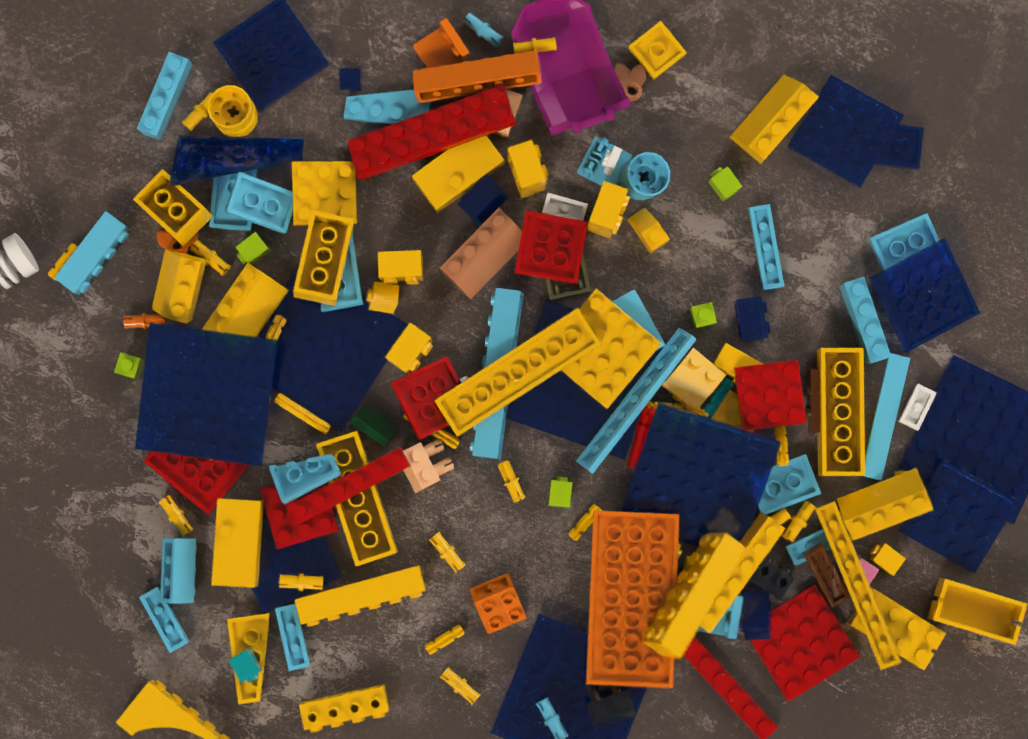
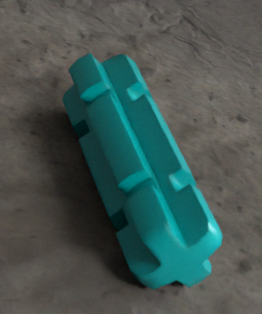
(718, 396)

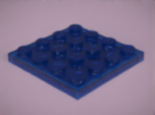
(271, 53)
(845, 131)
(924, 295)
(963, 517)
(305, 558)

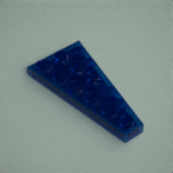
(218, 156)

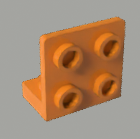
(442, 47)
(497, 603)

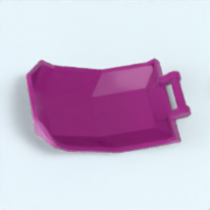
(577, 77)

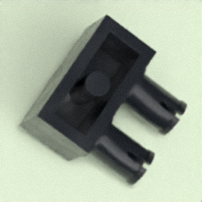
(772, 578)
(609, 709)

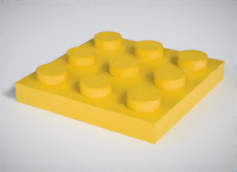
(323, 188)

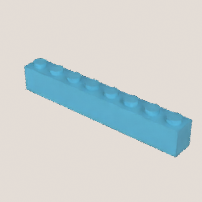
(500, 341)

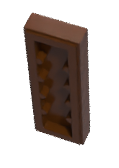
(811, 391)
(826, 575)

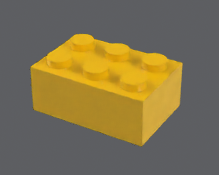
(526, 168)
(609, 204)
(172, 208)

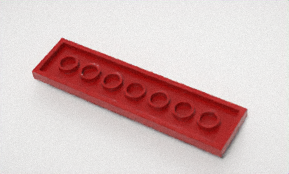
(431, 132)

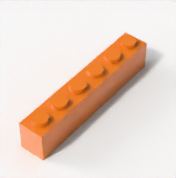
(477, 76)

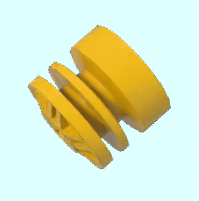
(227, 102)

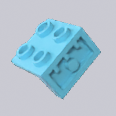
(729, 622)

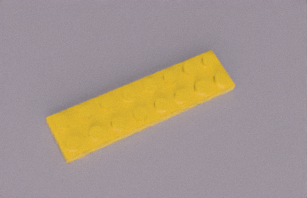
(517, 372)

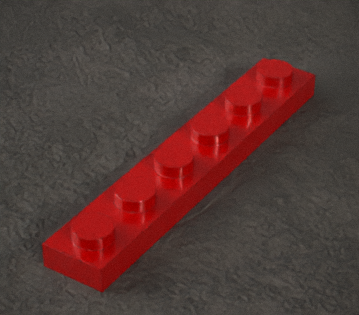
(348, 486)
(732, 692)

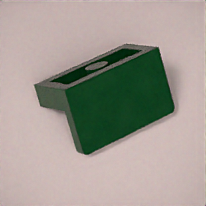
(374, 425)

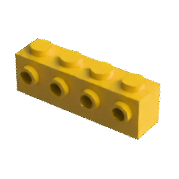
(344, 707)

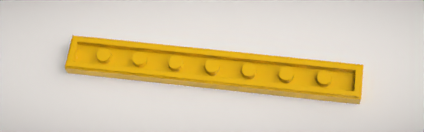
(858, 585)

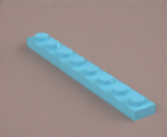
(636, 400)

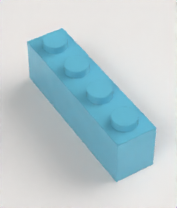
(165, 96)
(92, 254)
(865, 320)

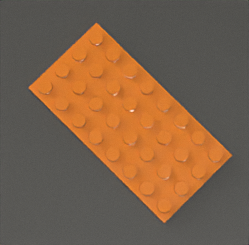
(629, 582)

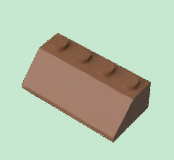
(483, 254)

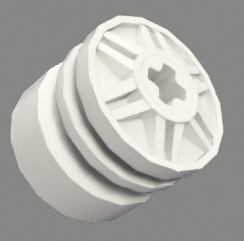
(15, 258)

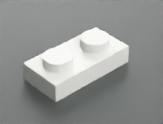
(611, 159)
(564, 207)
(917, 407)

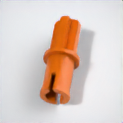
(143, 320)

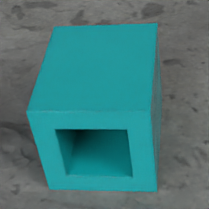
(246, 666)

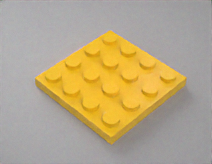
(620, 356)

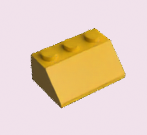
(178, 286)

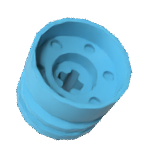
(655, 178)

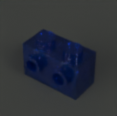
(482, 200)
(751, 319)
(756, 615)

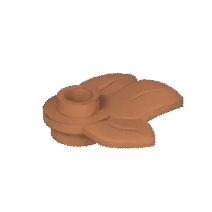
(631, 79)

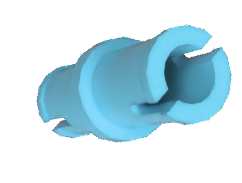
(483, 30)
(551, 719)

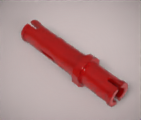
(641, 432)

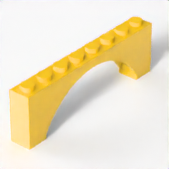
(158, 708)

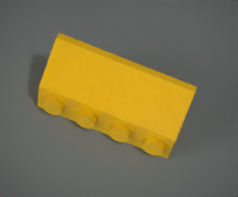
(773, 117)
(247, 304)
(884, 504)

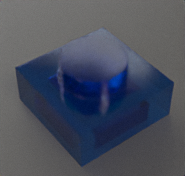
(350, 79)

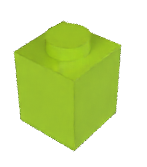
(724, 183)
(252, 249)
(702, 315)
(129, 366)
(560, 492)

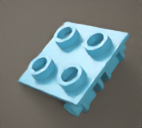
(592, 163)

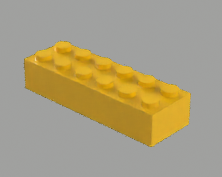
(841, 412)
(364, 513)
(693, 594)

